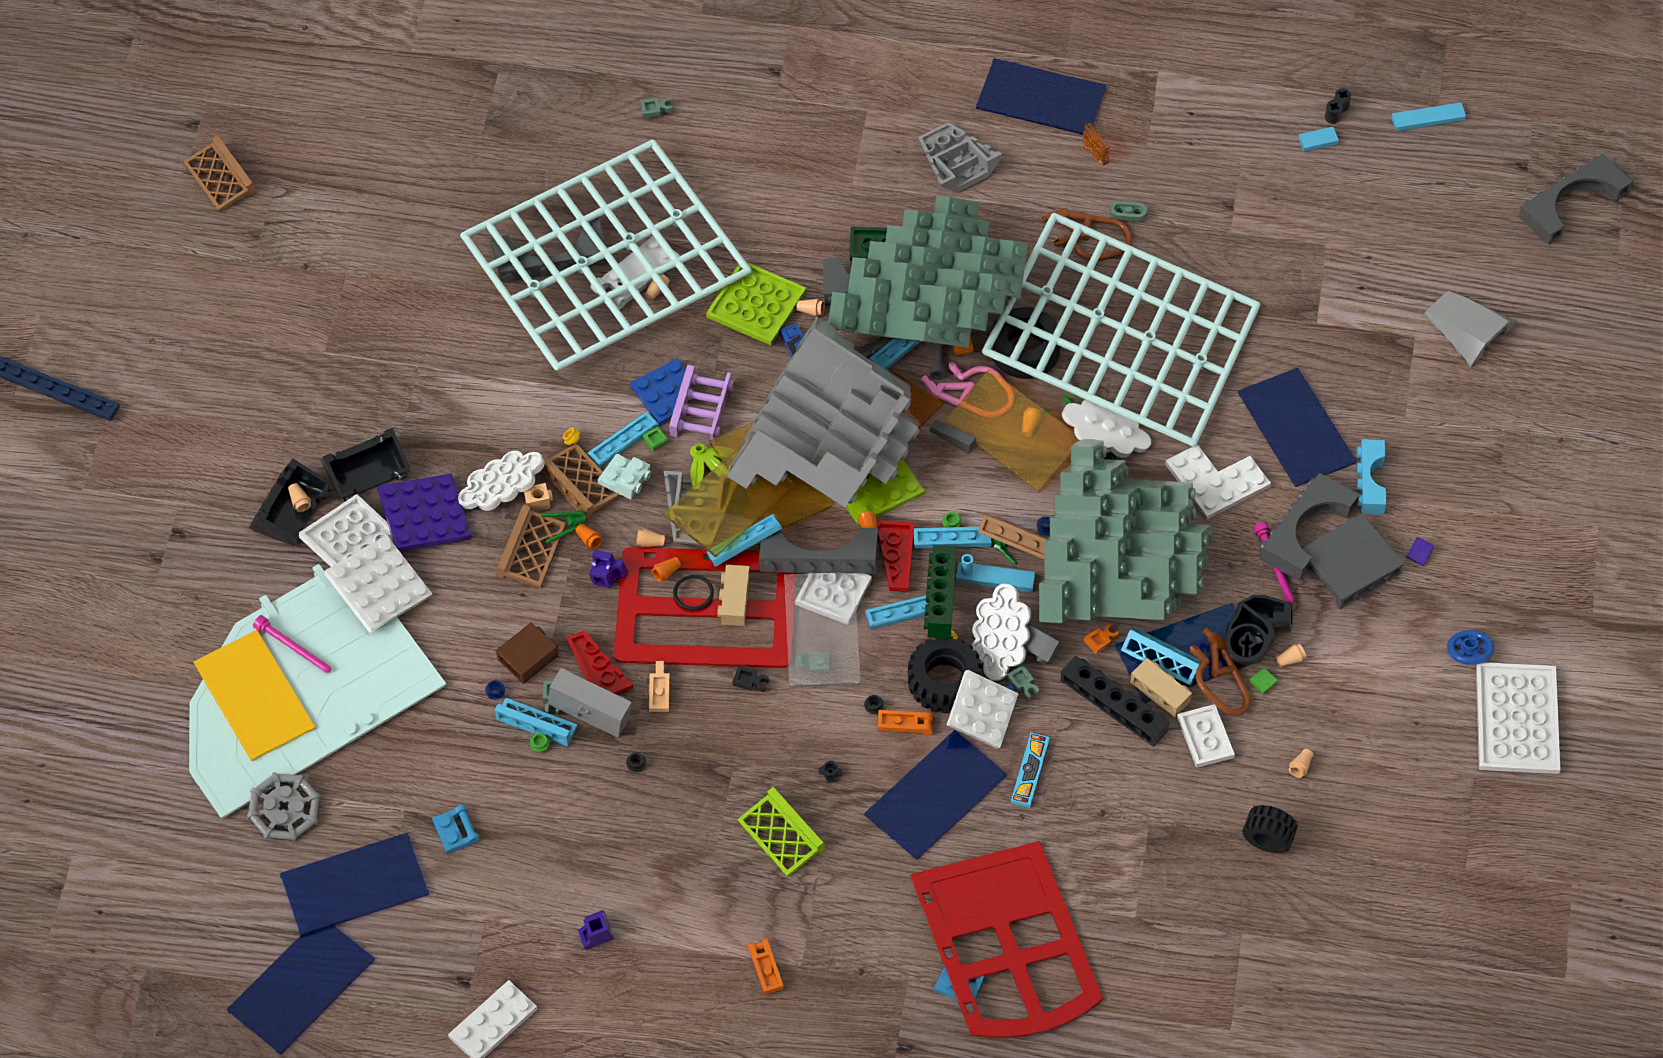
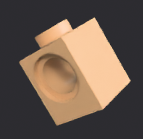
(538, 504)

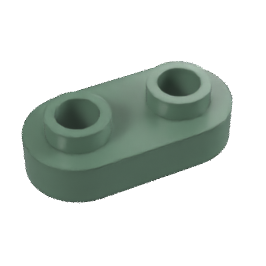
(1128, 211)

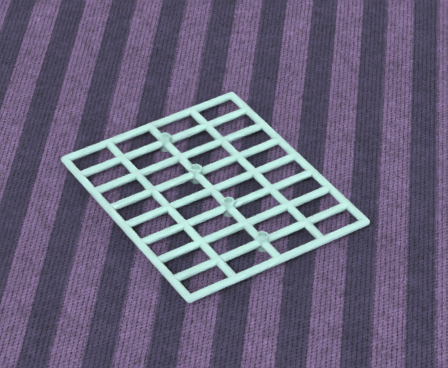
(582, 262)
(1148, 338)

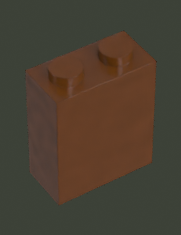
(527, 652)

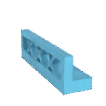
(1164, 648)
(534, 724)

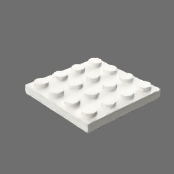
(345, 531)
(378, 583)

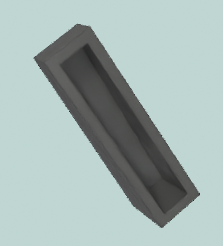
(953, 435)

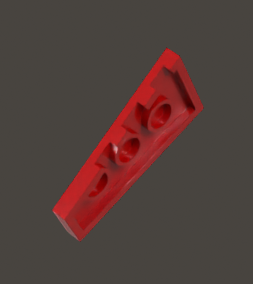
(896, 549)
(596, 665)

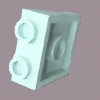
(625, 475)

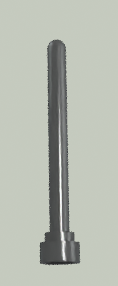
(937, 371)

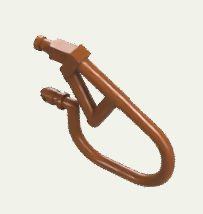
(1088, 219)
(1219, 645)

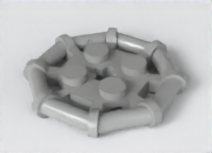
(281, 817)

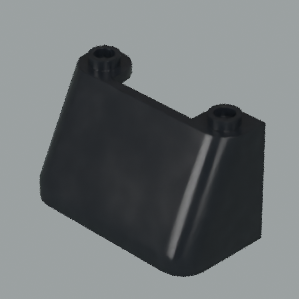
(366, 465)
(277, 516)

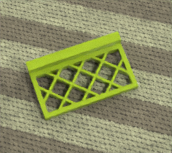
(794, 820)

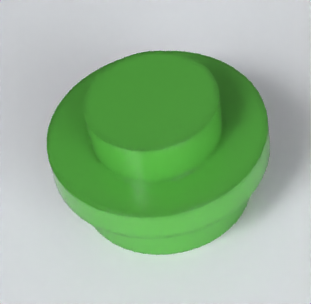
(951, 520)
(539, 742)

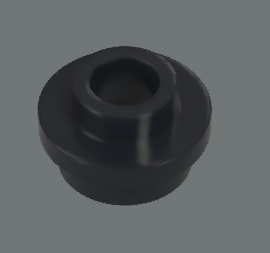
(873, 699)
(636, 757)

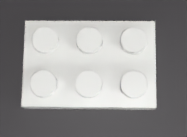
(1205, 736)

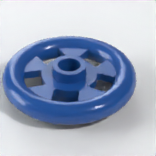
(1470, 647)

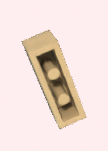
(734, 595)
(1161, 687)

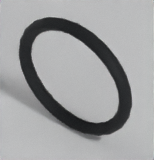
(693, 577)

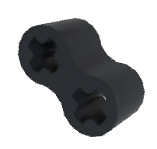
(1337, 106)

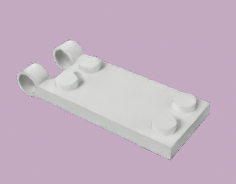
(634, 269)

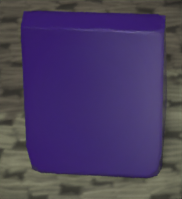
(1420, 551)

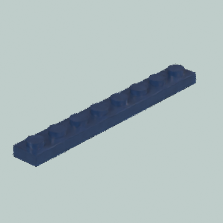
(58, 389)

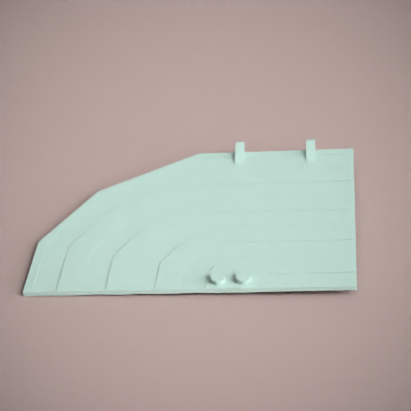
(367, 685)

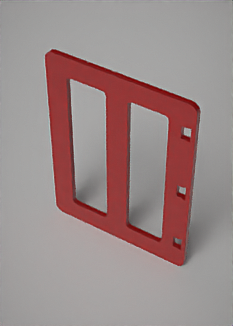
(632, 605)

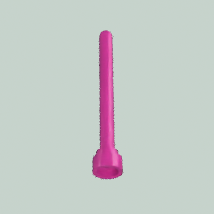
(1262, 531)
(263, 625)

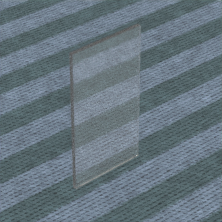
(822, 629)

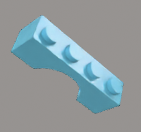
(1372, 495)

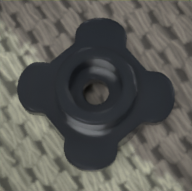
(830, 765)

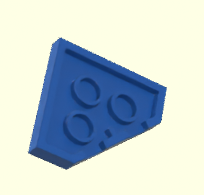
(660, 390)

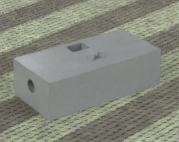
(589, 702)

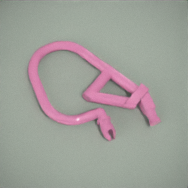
(938, 391)

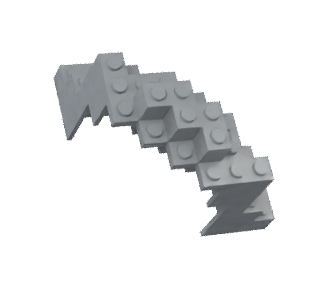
(828, 420)

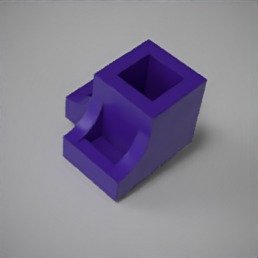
(606, 569)
(595, 930)

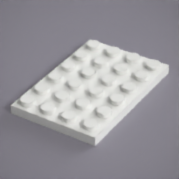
(1517, 718)

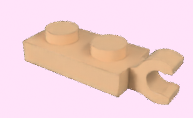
(659, 689)

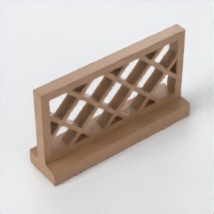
(233, 169)
(566, 486)
(1013, 535)
(514, 542)

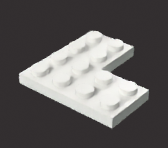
(1216, 489)

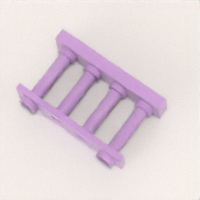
(686, 393)

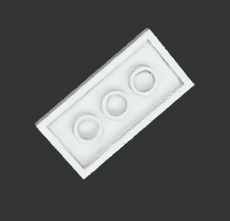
(493, 1021)

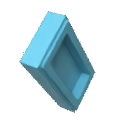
(1318, 139)

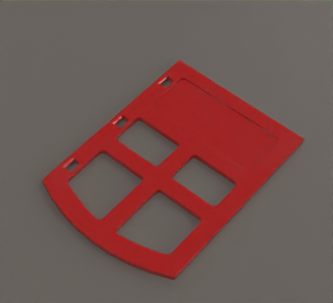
(991, 895)

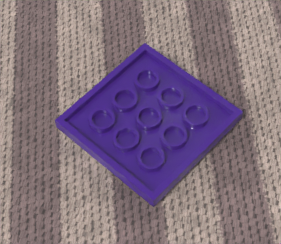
(424, 512)

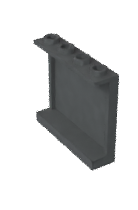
(1353, 560)

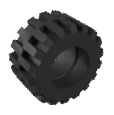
(1270, 829)

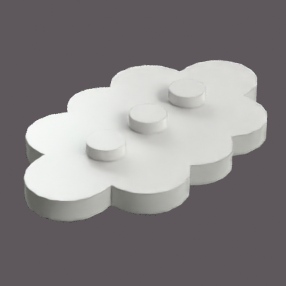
(1098, 423)
(501, 480)
(1001, 631)

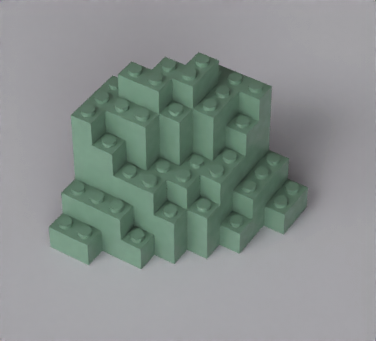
(931, 278)
(1119, 543)

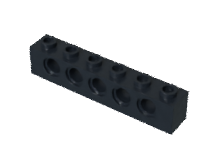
(1118, 710)

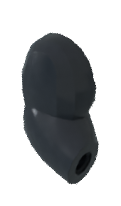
(1255, 627)

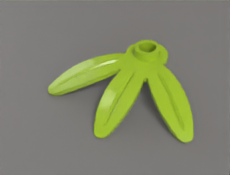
(702, 454)

